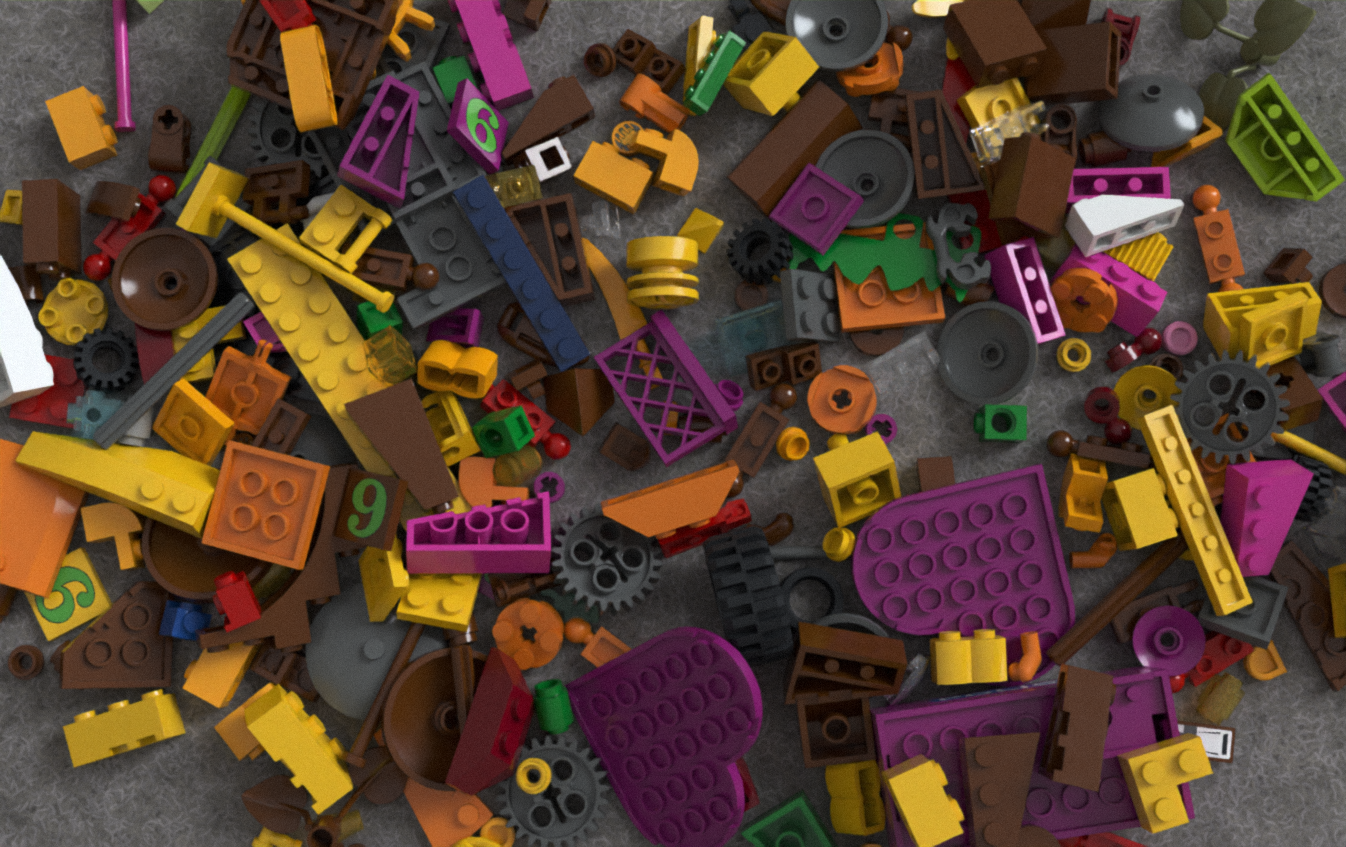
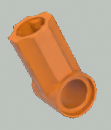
(649, 101)

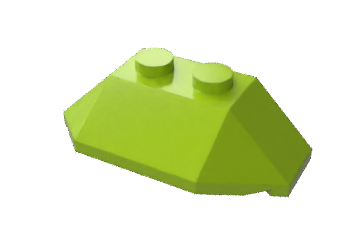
(1278, 145)

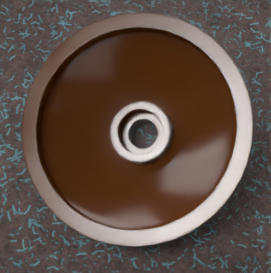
(148, 266)

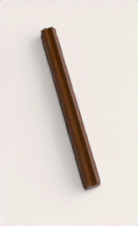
(1117, 599)

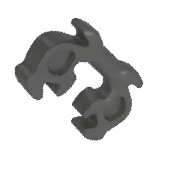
(965, 273)

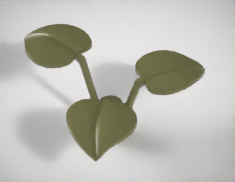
(1278, 28)

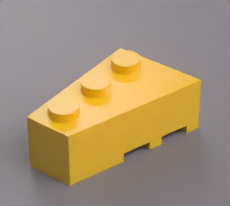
(1225, 309)
(123, 727)
(300, 745)

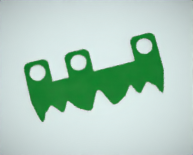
(899, 258)

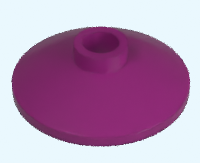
(1187, 642)

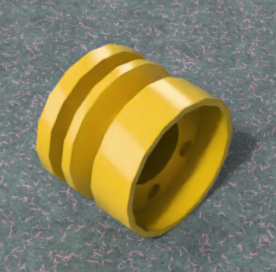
(662, 268)

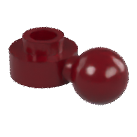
(1146, 343)
(1116, 428)

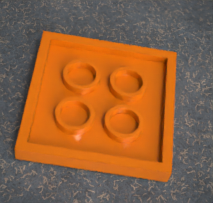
(874, 304)
(265, 505)

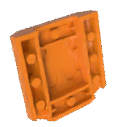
(35, 524)

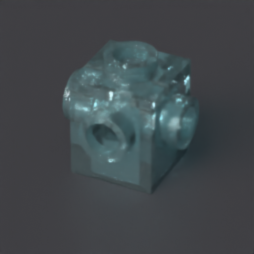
(91, 399)

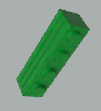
(715, 71)

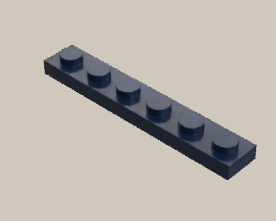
(521, 273)

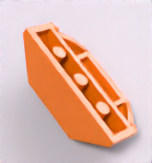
(675, 502)

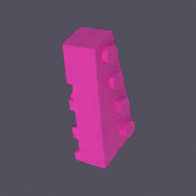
(493, 52)
(483, 540)

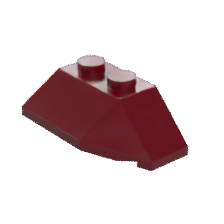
(493, 727)

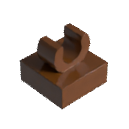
(1290, 267)
(529, 376)

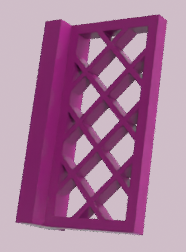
(694, 380)

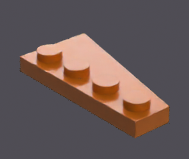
(444, 814)

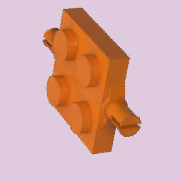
(246, 388)

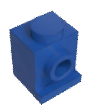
(182, 620)

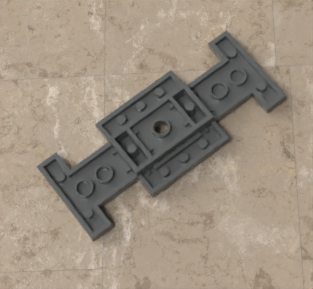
(430, 214)

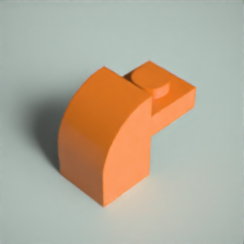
(479, 484)

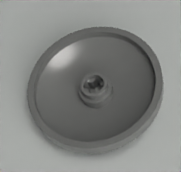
(354, 655)

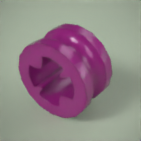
(880, 418)
(560, 488)

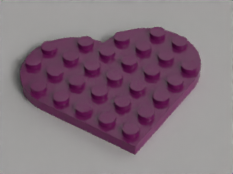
(969, 562)
(670, 733)

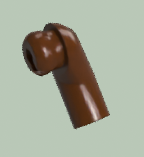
(778, 529)

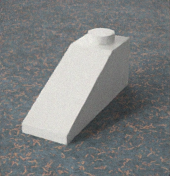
(1116, 220)

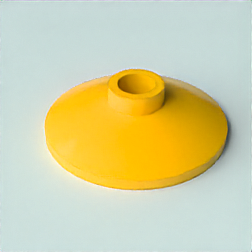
(1131, 390)

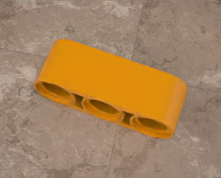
(308, 78)

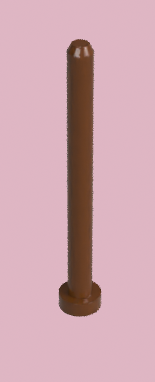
(358, 749)

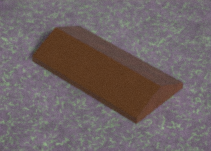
(791, 144)

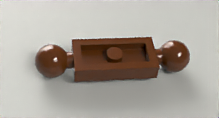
(393, 270)
(760, 435)
(1062, 444)

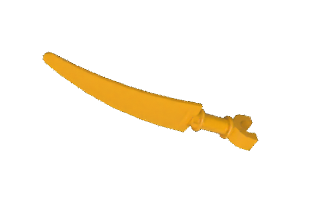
(626, 316)

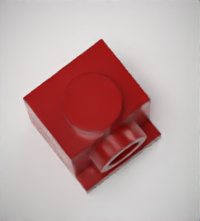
(236, 600)

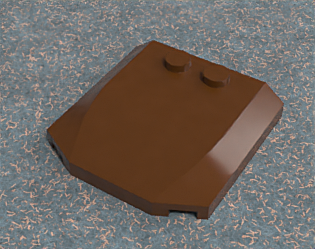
(353, 43)

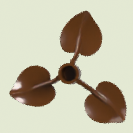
(280, 804)

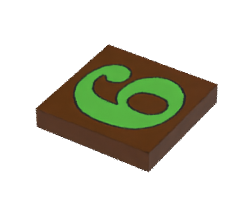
(371, 509)

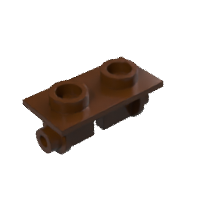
(513, 586)

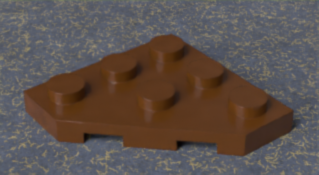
(122, 644)

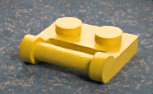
(337, 222)

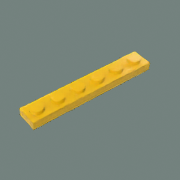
(1194, 511)

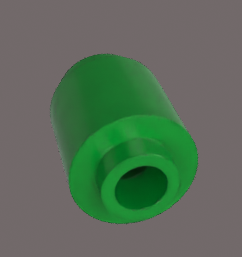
(553, 706)

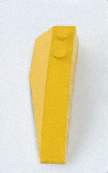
(138, 477)

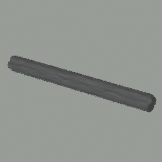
(173, 370)

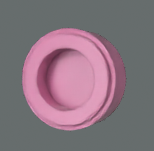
(1179, 338)

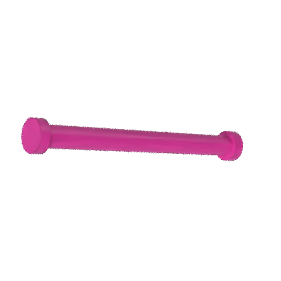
(122, 70)

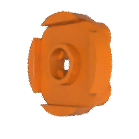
(881, 77)
(1084, 283)
(834, 382)
(531, 614)

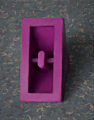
(460, 327)

